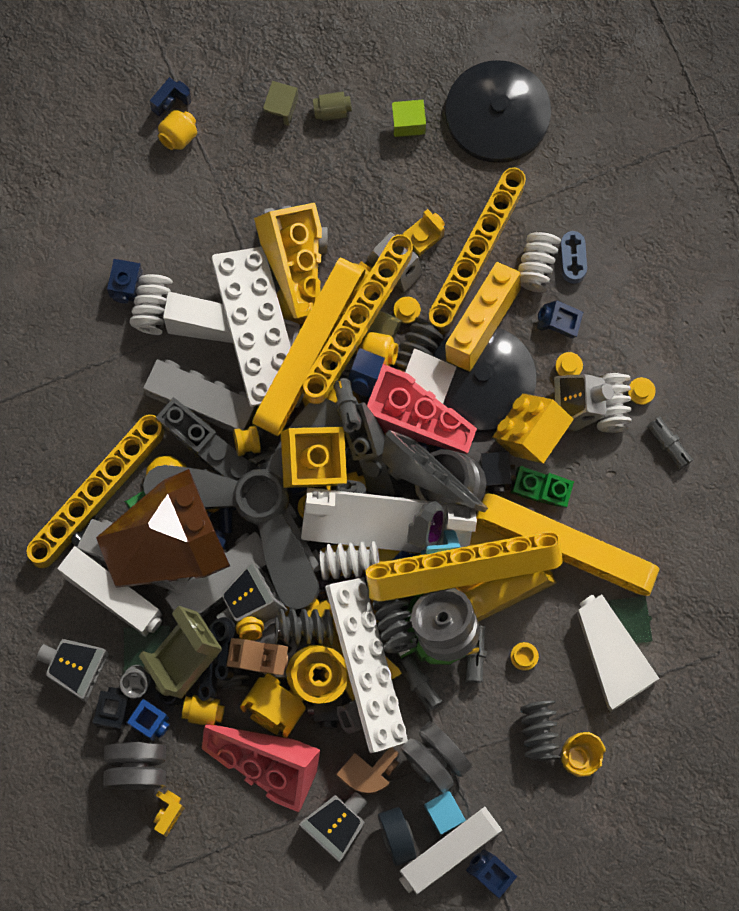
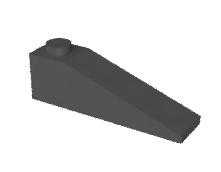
(415, 464)

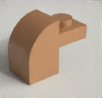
(257, 656)
(367, 779)

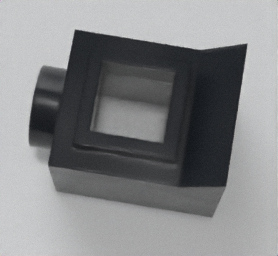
(112, 709)

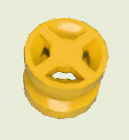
(246, 440)

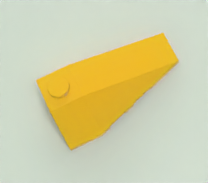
(292, 248)

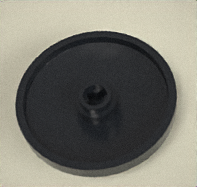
(498, 111)
(494, 382)

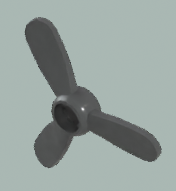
(282, 550)

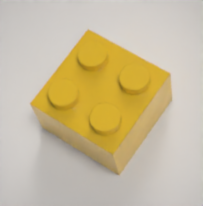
(532, 427)
(313, 457)

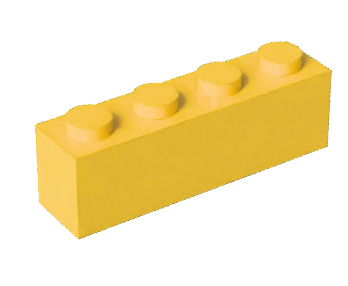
(483, 316)

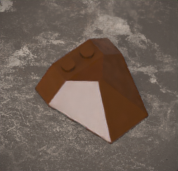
(163, 537)

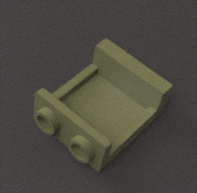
(182, 654)

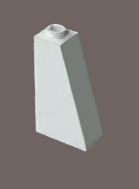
(196, 318)
(99, 585)
(615, 656)
(449, 851)

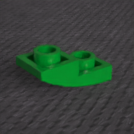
(542, 487)

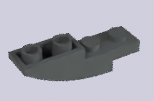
(202, 441)
(368, 447)

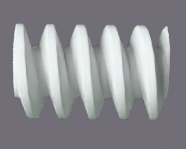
(535, 260)
(149, 303)
(614, 418)
(347, 560)

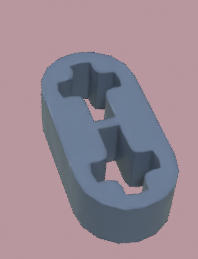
(579, 257)

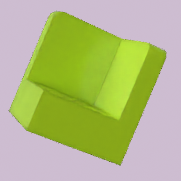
(409, 118)

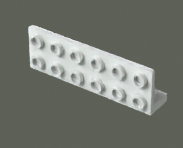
(253, 318)
(365, 518)
(366, 664)

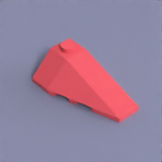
(413, 412)
(272, 762)

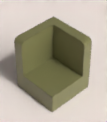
(281, 101)
(385, 324)

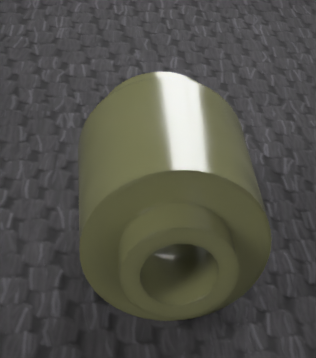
(332, 106)

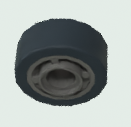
(397, 836)

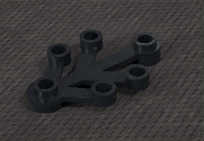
(217, 629)

